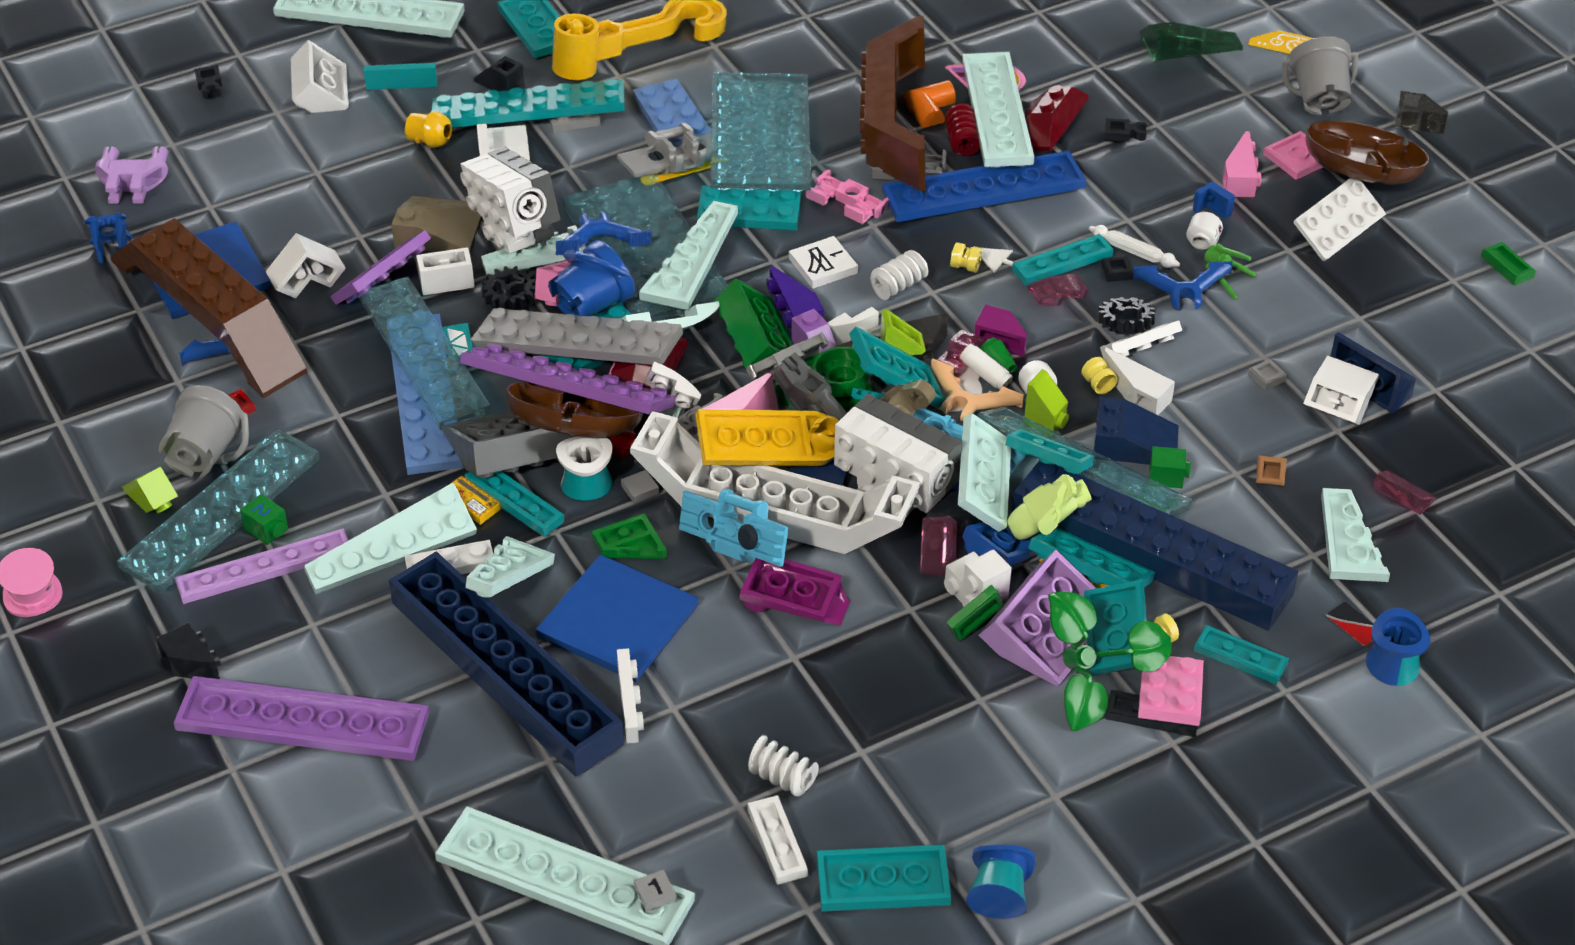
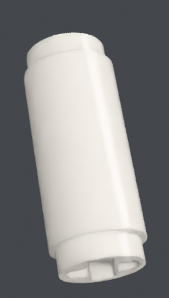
(986, 367)

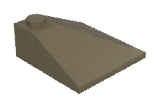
(446, 221)

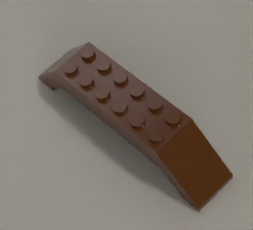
(883, 140)
(219, 301)

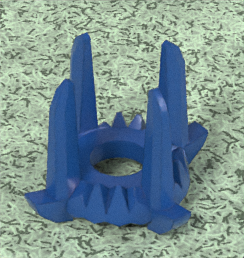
(119, 233)

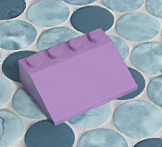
(1023, 625)

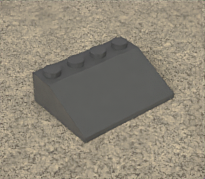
(501, 443)

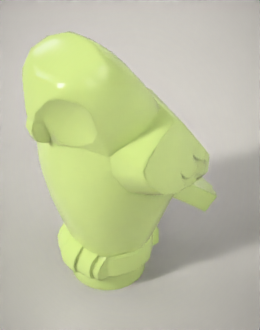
(1047, 507)

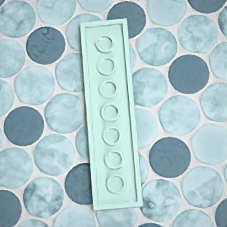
(410, 16)
(997, 110)
(559, 876)

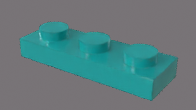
(1049, 451)

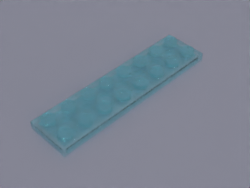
(424, 353)
(1103, 470)
(216, 511)

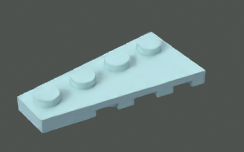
(534, 255)
(1348, 540)
(507, 566)

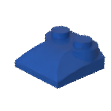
(983, 538)

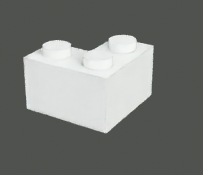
(301, 262)
(974, 574)

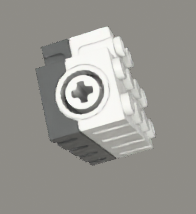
(511, 198)
(883, 442)

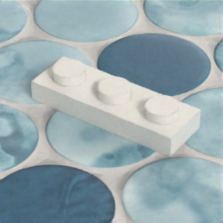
(1143, 340)
(461, 557)
(629, 695)
(777, 840)

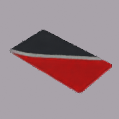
(1352, 622)

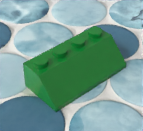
(752, 322)

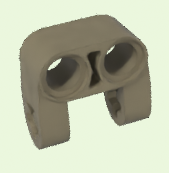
(910, 396)

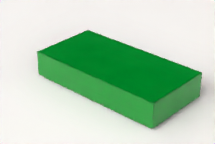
(1508, 263)
(975, 613)

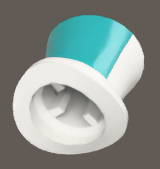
(585, 467)

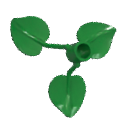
(1070, 619)

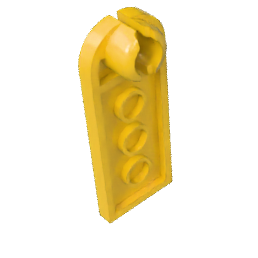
(765, 437)

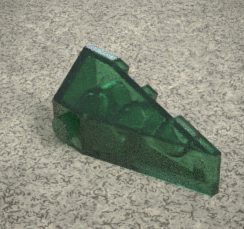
(1182, 40)

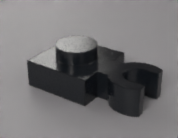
(209, 80)
(1121, 130)

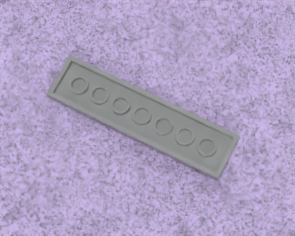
(578, 336)

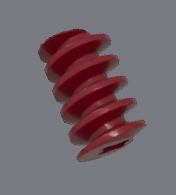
(962, 130)

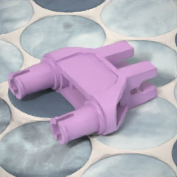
(131, 175)

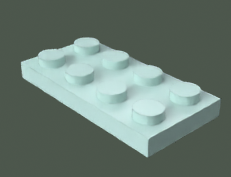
(984, 472)

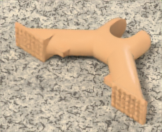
(970, 402)

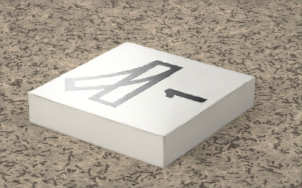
(823, 262)

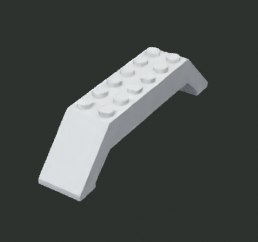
(811, 508)

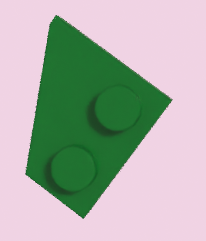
(630, 539)

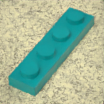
(1062, 259)
(519, 502)

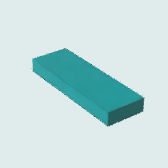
(400, 76)
(1241, 654)

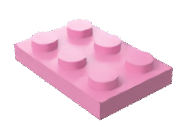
(1173, 692)

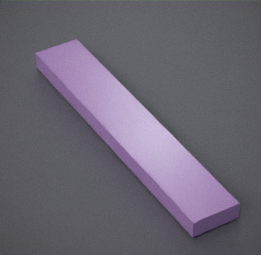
(256, 567)

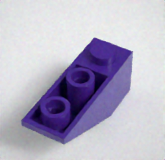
(791, 296)

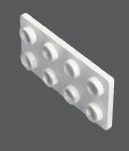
(495, 138)
(1339, 218)

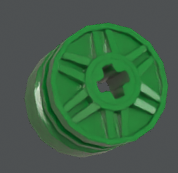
(842, 372)

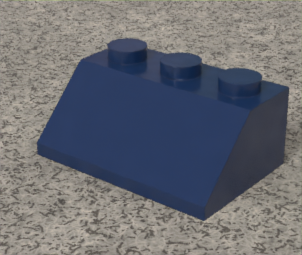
(1393, 384)

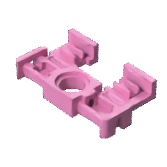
(857, 207)

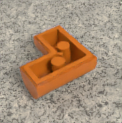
(927, 100)

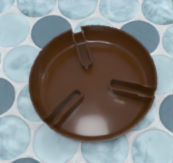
(1365, 152)
(569, 412)

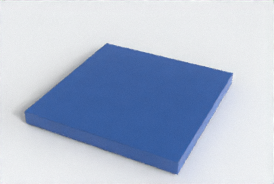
(235, 250)
(617, 610)

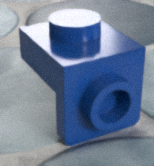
(1214, 198)

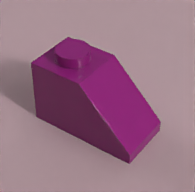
(1003, 326)

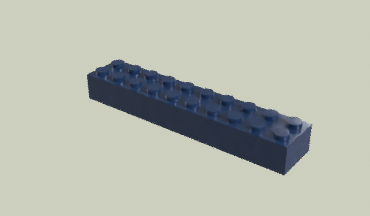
(1176, 550)
(507, 664)

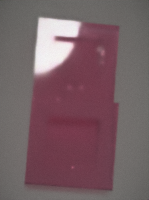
(1054, 289)
(956, 347)

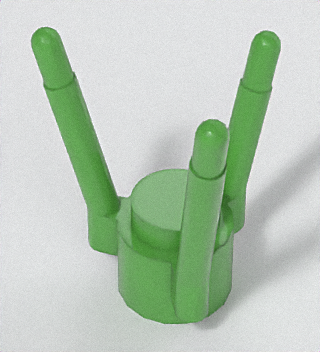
(1219, 253)

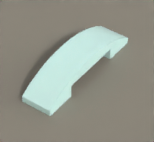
(692, 316)

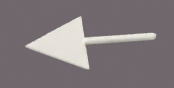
(995, 258)

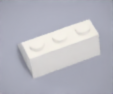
(318, 80)

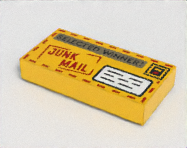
(477, 502)

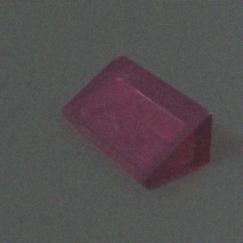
(1403, 491)
(938, 544)

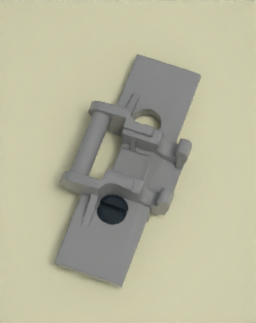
(665, 157)

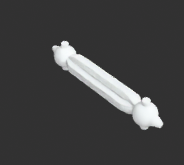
(1135, 246)

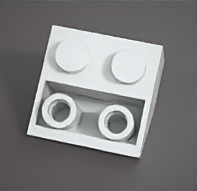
(445, 271)
(1341, 390)

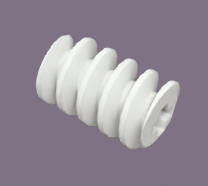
(898, 274)
(780, 768)

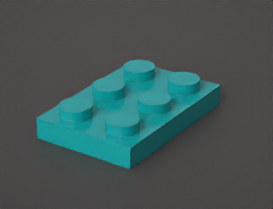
(1116, 611)

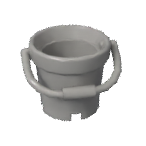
(1322, 73)
(202, 430)

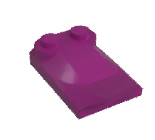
(795, 590)

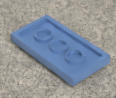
(668, 106)

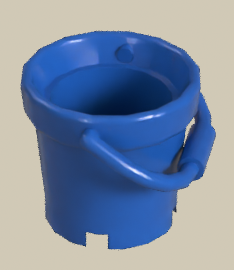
(592, 280)

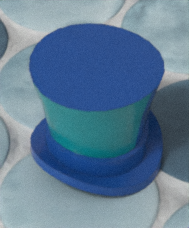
(1397, 647)
(1000, 880)

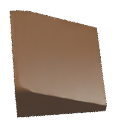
(1271, 470)

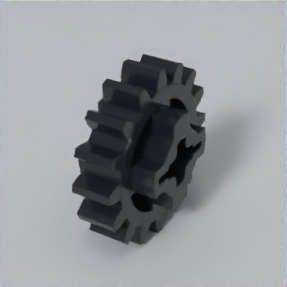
(509, 288)
(1126, 315)

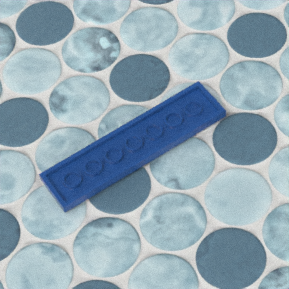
(984, 187)

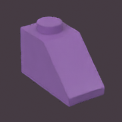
(810, 324)

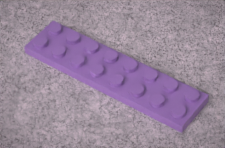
(565, 378)
(302, 718)

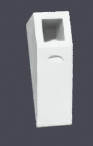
(1140, 383)

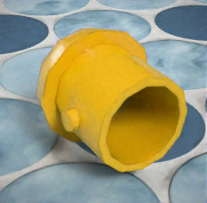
(430, 128)

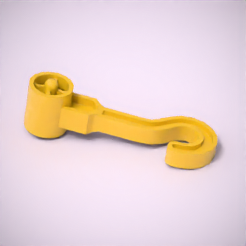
(583, 41)

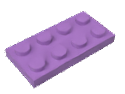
(381, 269)

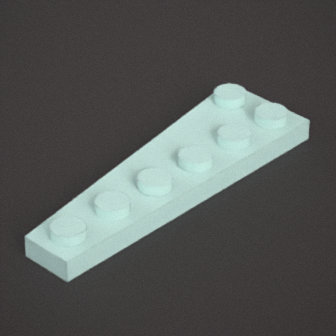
(686, 269)
(417, 529)

